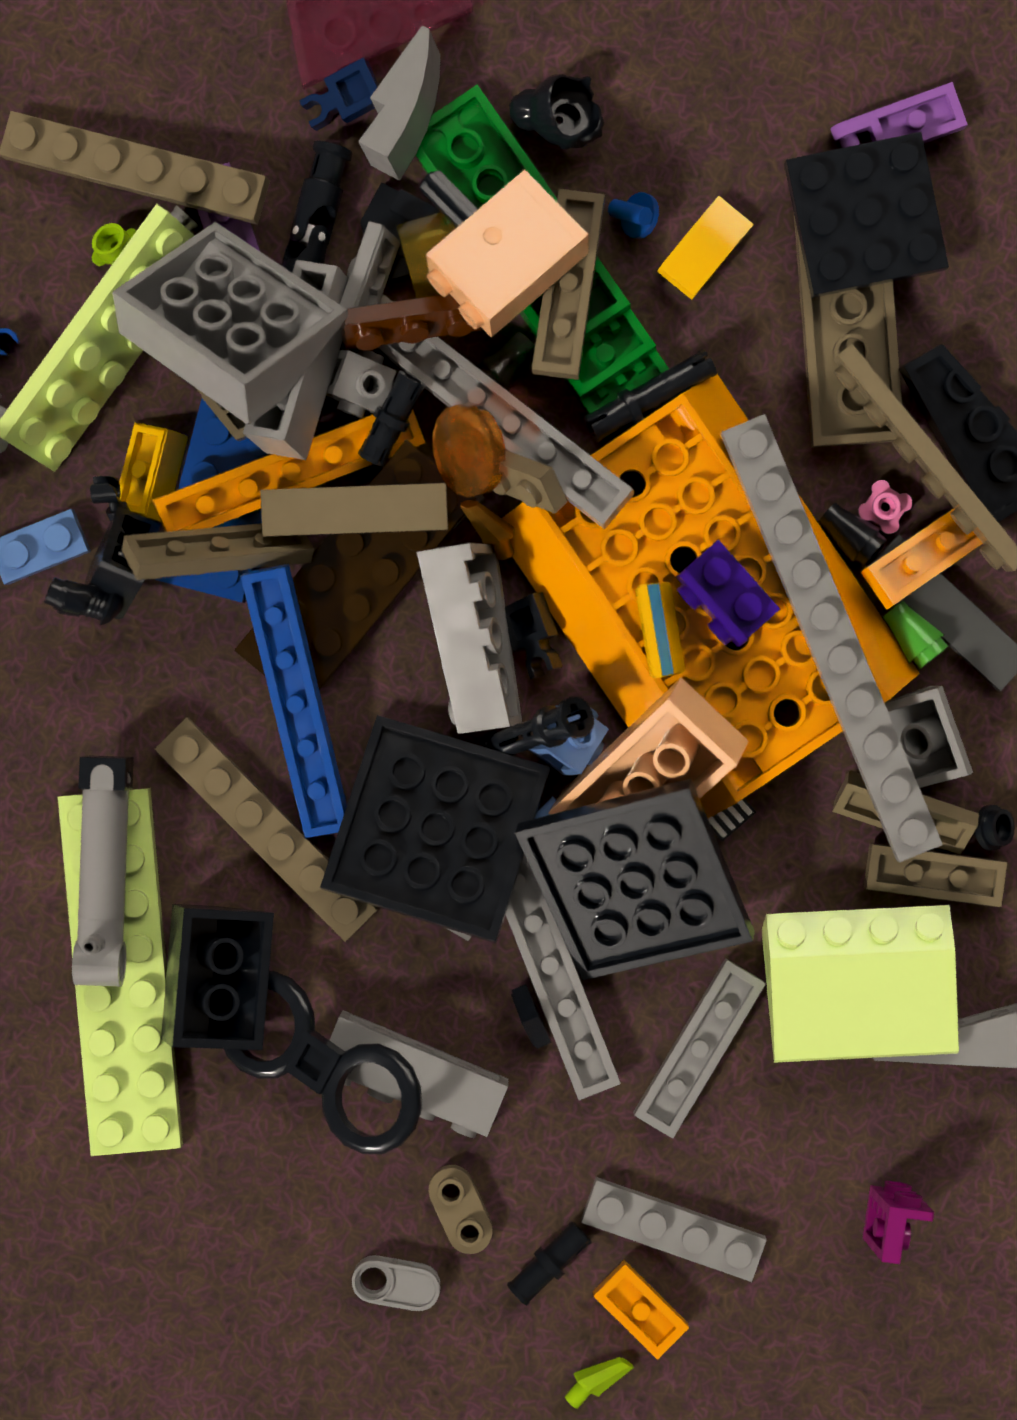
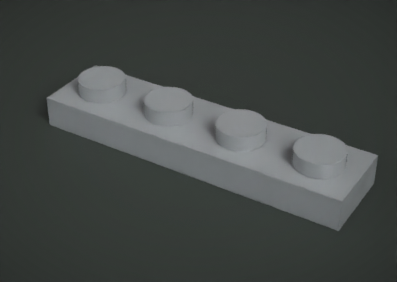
(699, 1048)
(673, 1229)

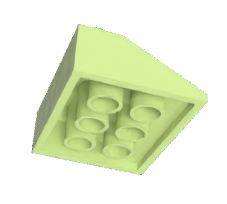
(861, 983)

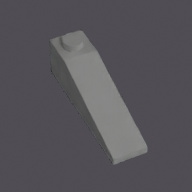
(984, 1040)

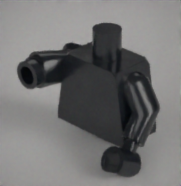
(110, 580)

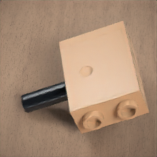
(502, 251)

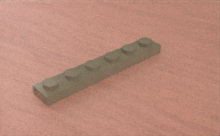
(134, 167)
(915, 445)
(260, 824)

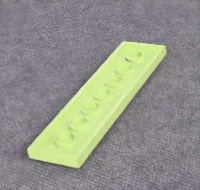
(124, 1061)

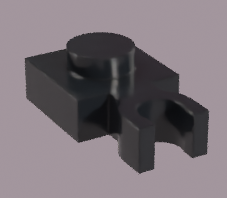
(529, 630)

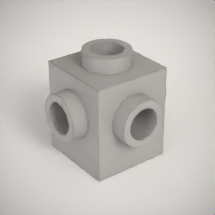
(360, 382)

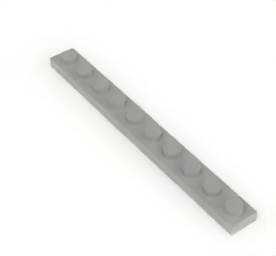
(831, 638)

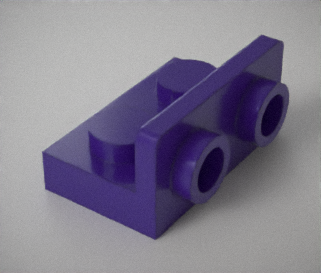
(726, 595)

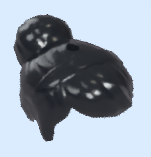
(555, 99)

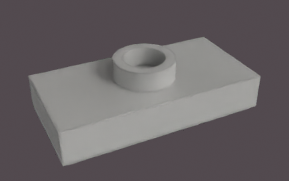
(370, 267)

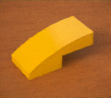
(705, 247)

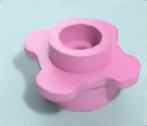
(897, 504)

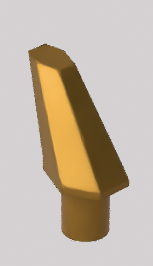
(490, 528)

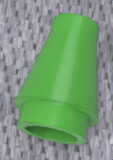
(915, 635)

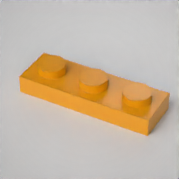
(919, 560)

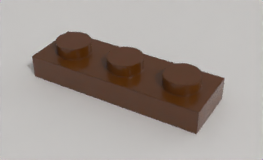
(403, 322)

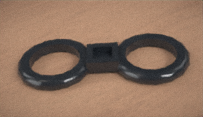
(325, 1068)

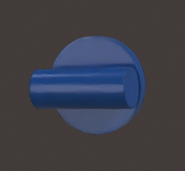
(637, 215)

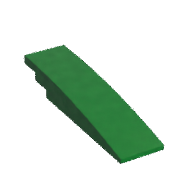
(480, 159)

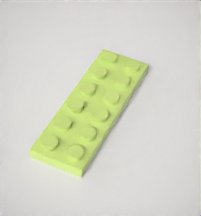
(87, 357)

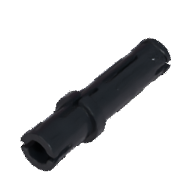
(633, 404)

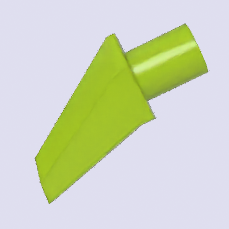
(596, 1380)

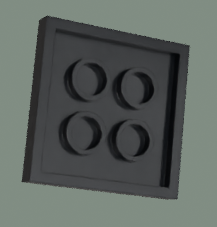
(866, 214)

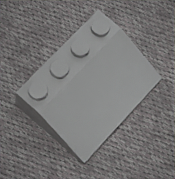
(227, 320)

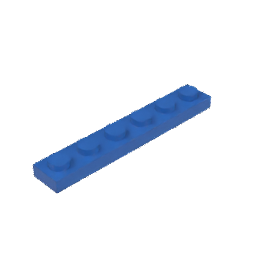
(295, 699)

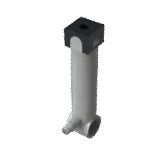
(100, 947)

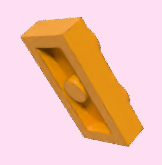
(640, 1309)

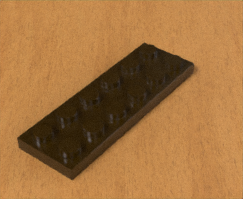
(360, 573)

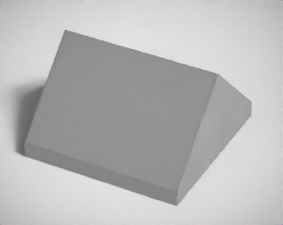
(929, 736)

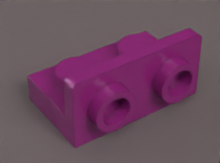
(886, 1219)

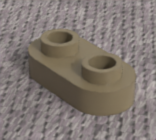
(461, 1210)

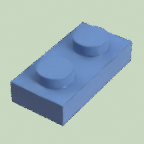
(41, 546)

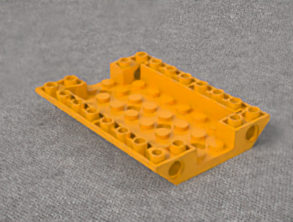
(692, 503)

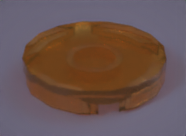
(468, 449)

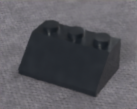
(217, 977)

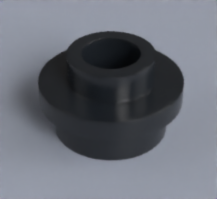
(994, 827)

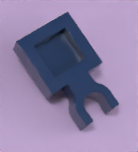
(347, 94)

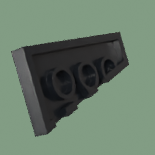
(968, 428)

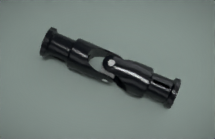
(320, 195)

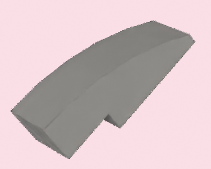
(403, 106)

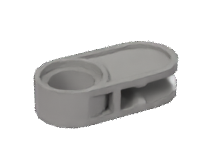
(407, 1287)

